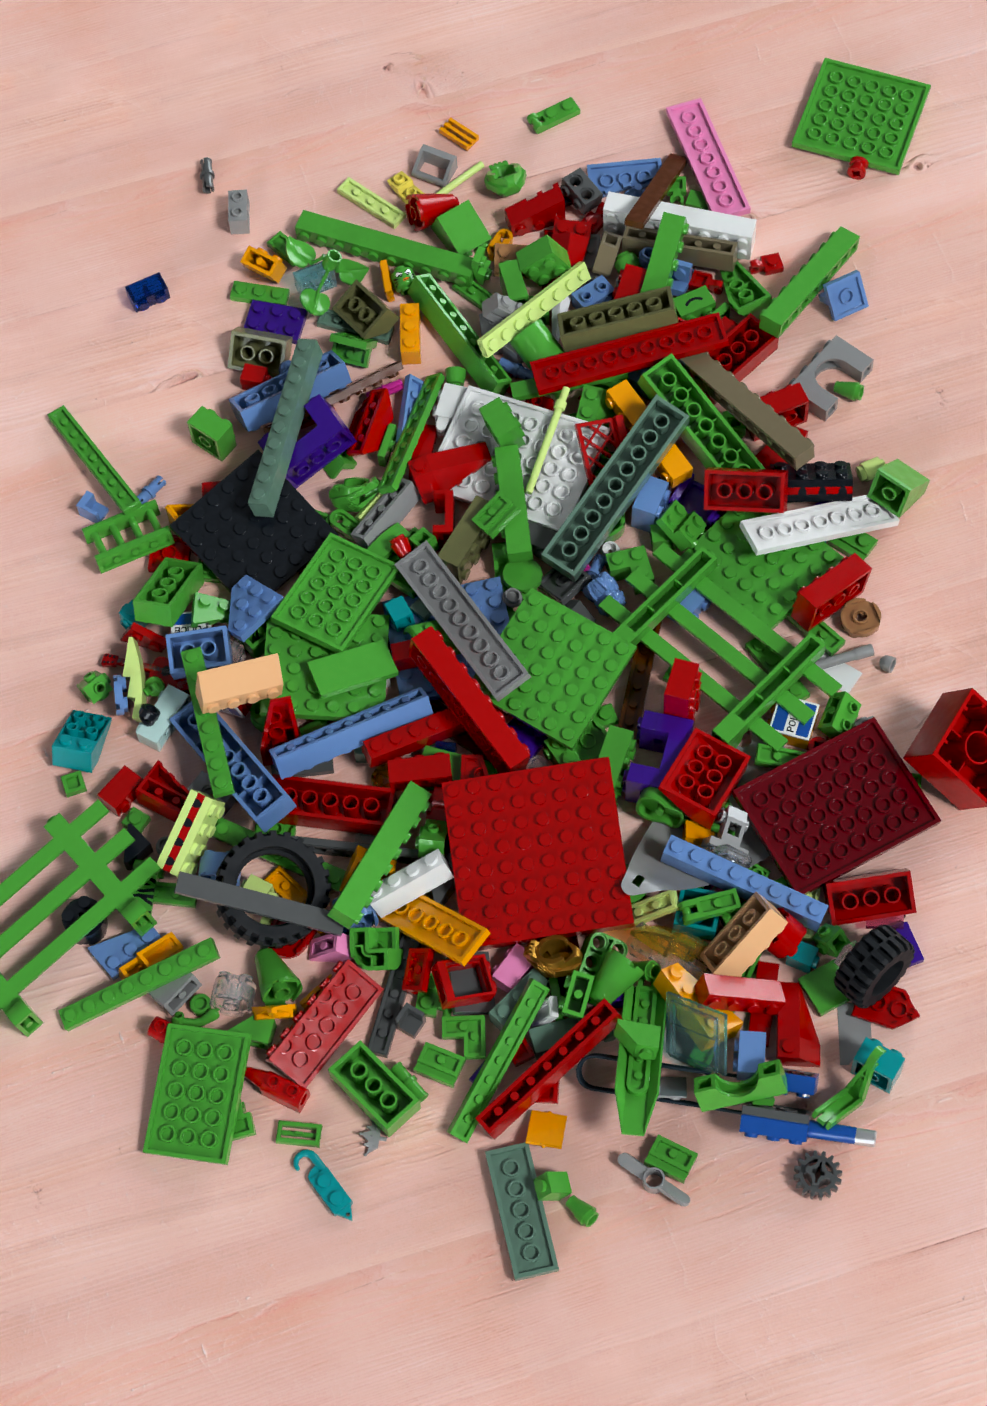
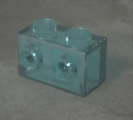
(311, 277)

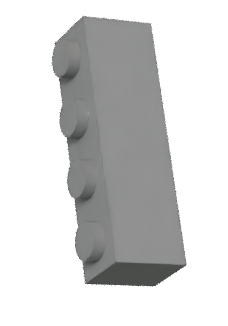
(386, 512)

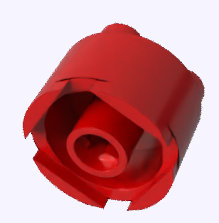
(787, 941)

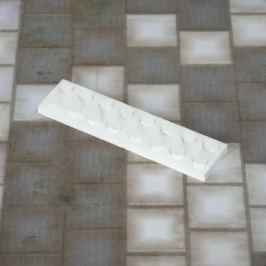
(816, 524)

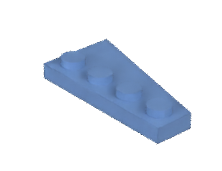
(622, 175)

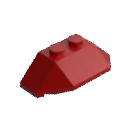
(371, 422)

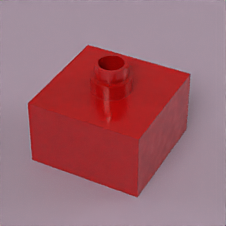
(953, 748)

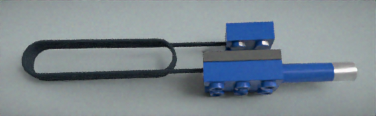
(771, 1121)

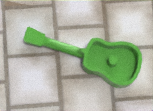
(658, 808)

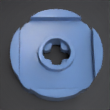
(120, 701)

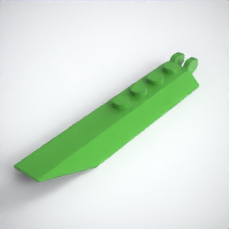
(639, 1079)

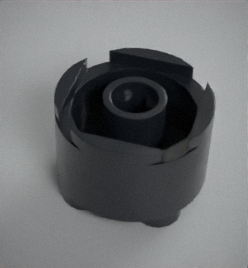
(75, 910)

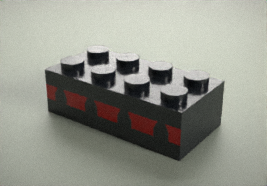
(818, 481)

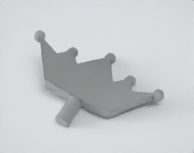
(373, 1137)

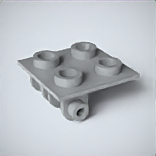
(673, 1088)

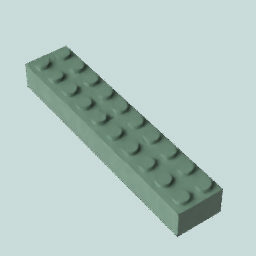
(615, 488)

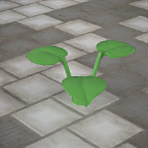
(302, 253)

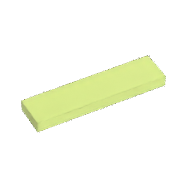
(371, 203)

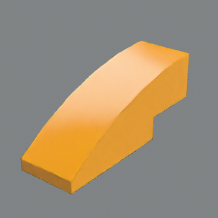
(152, 954)

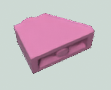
(330, 948)

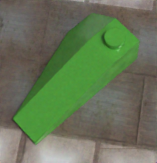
(745, 292)

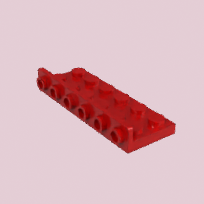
(323, 1023)

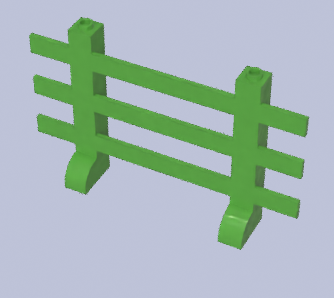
(769, 687)
(91, 867)

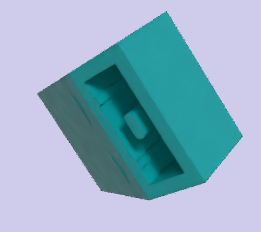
(81, 741)

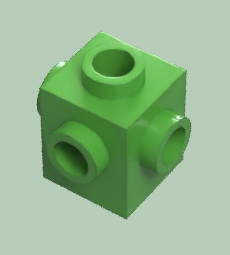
(95, 686)
(830, 939)

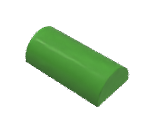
(537, 343)

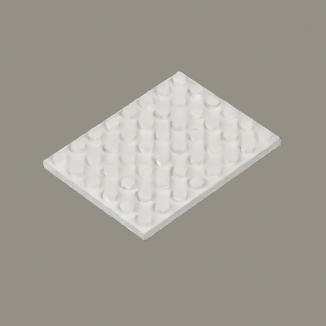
(562, 473)

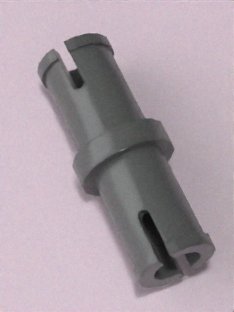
(207, 175)

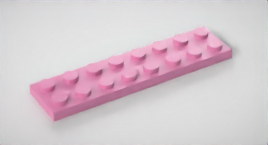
(707, 158)

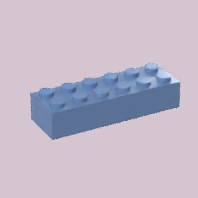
(260, 403)

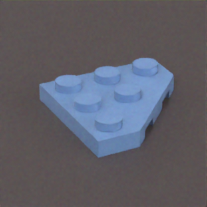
(250, 607)

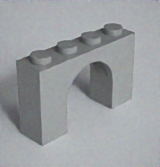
(835, 355)

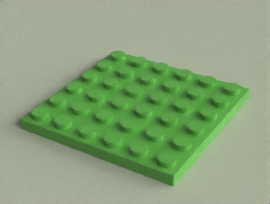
(861, 115)
(766, 581)
(294, 654)
(569, 666)

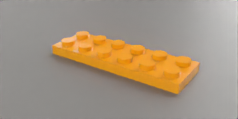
(438, 928)

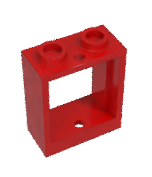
(445, 989)

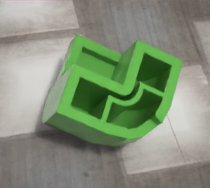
(376, 948)

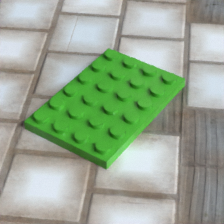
(335, 593)
(197, 1094)

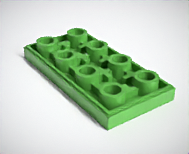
(352, 669)

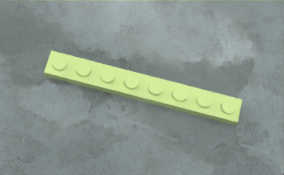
(533, 309)

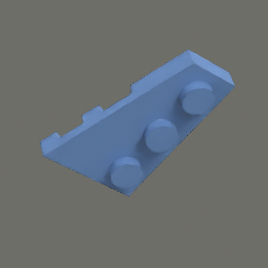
(121, 950)

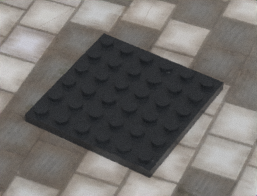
(238, 543)

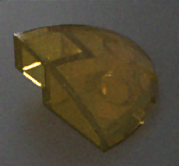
(670, 940)

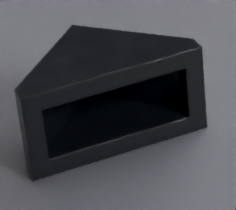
(139, 849)

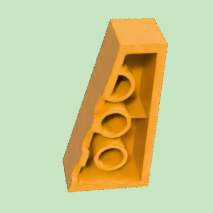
(681, 982)

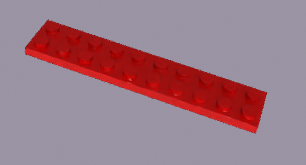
(629, 353)

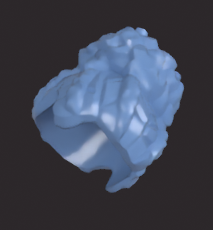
(600, 588)

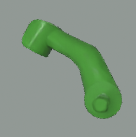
(207, 1018)

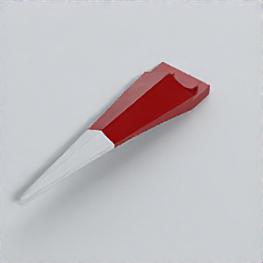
(575, 238)

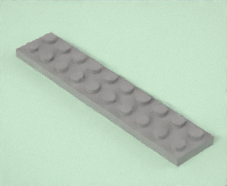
(462, 621)

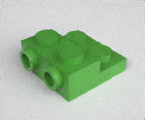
(680, 526)

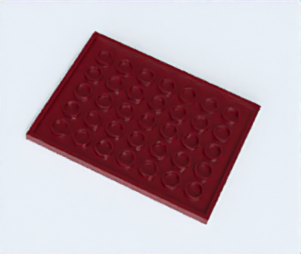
(836, 807)

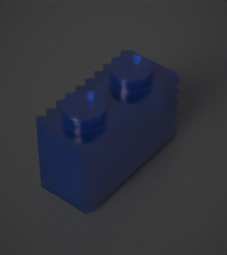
(147, 292)

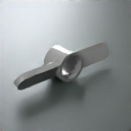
(642, 1172)

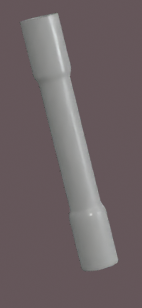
(855, 654)

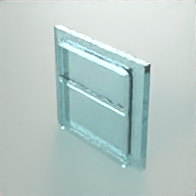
(696, 1034)

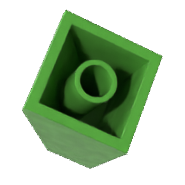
(461, 230)
(897, 487)

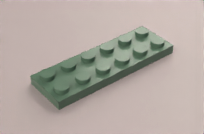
(521, 1212)

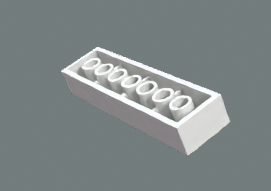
(700, 221)

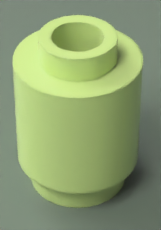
(867, 469)

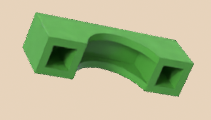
(717, 1093)

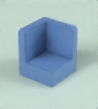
(91, 509)

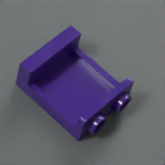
(691, 496)

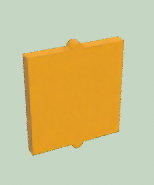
(546, 1129)

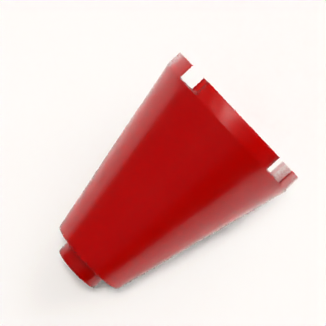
(425, 208)

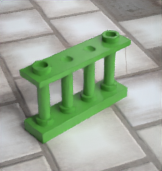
(133, 549)

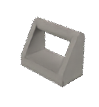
(437, 158)

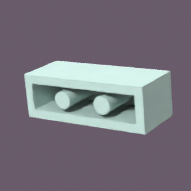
(169, 703)

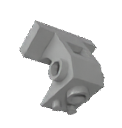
(733, 819)

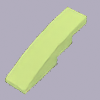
(135, 674)

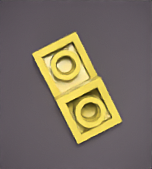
(403, 186)

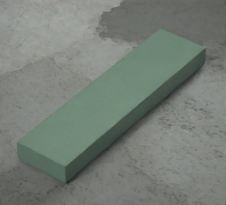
(334, 322)

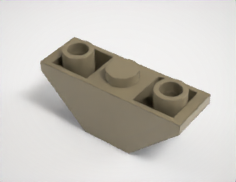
(606, 253)

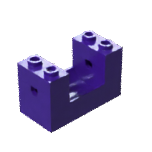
(319, 445)
(659, 734)

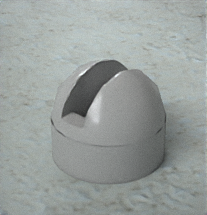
(887, 663)

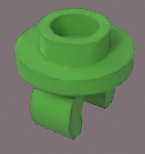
(154, 686)

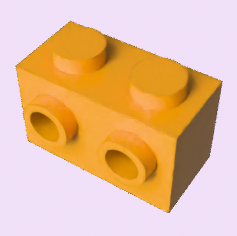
(264, 264)

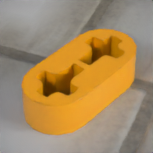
(497, 239)

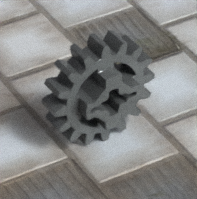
(808, 1172)

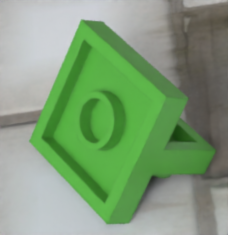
(353, 348)

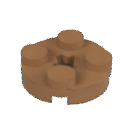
(860, 628)

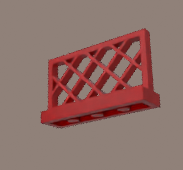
(618, 434)

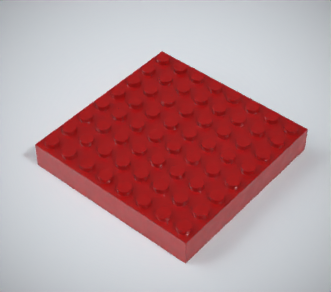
(538, 852)

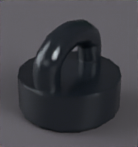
(150, 713)

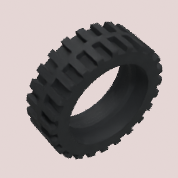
(287, 847)

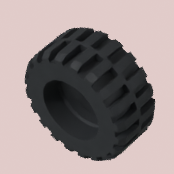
(874, 966)

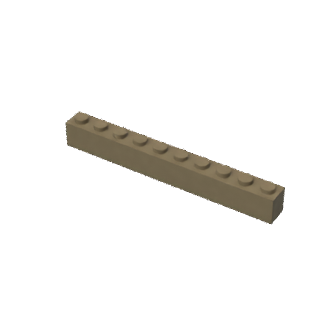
(749, 409)

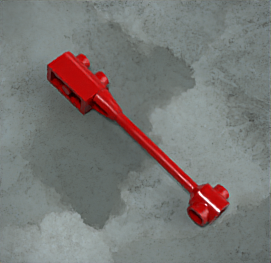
(270, 1084)

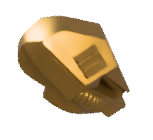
(558, 961)

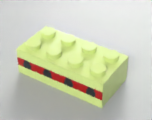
(191, 833)

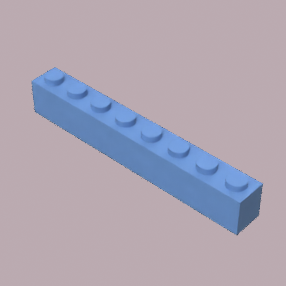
(349, 733)
(730, 875)

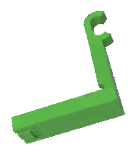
(851, 1096)

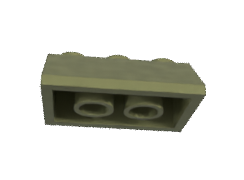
(365, 311)
(258, 349)

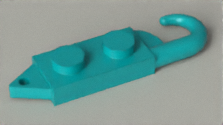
(326, 1185)

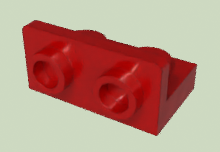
(417, 970)

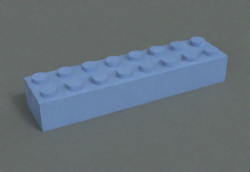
(252, 783)

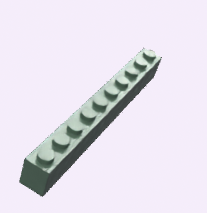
(285, 428)

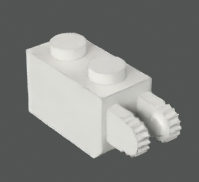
(448, 403)

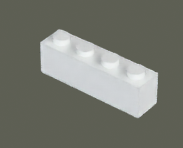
(411, 883)

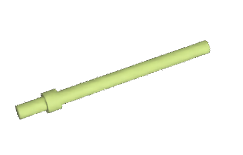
(559, 406)

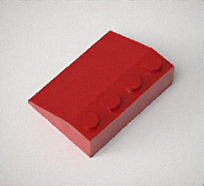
(704, 777)

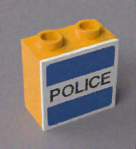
(793, 730)

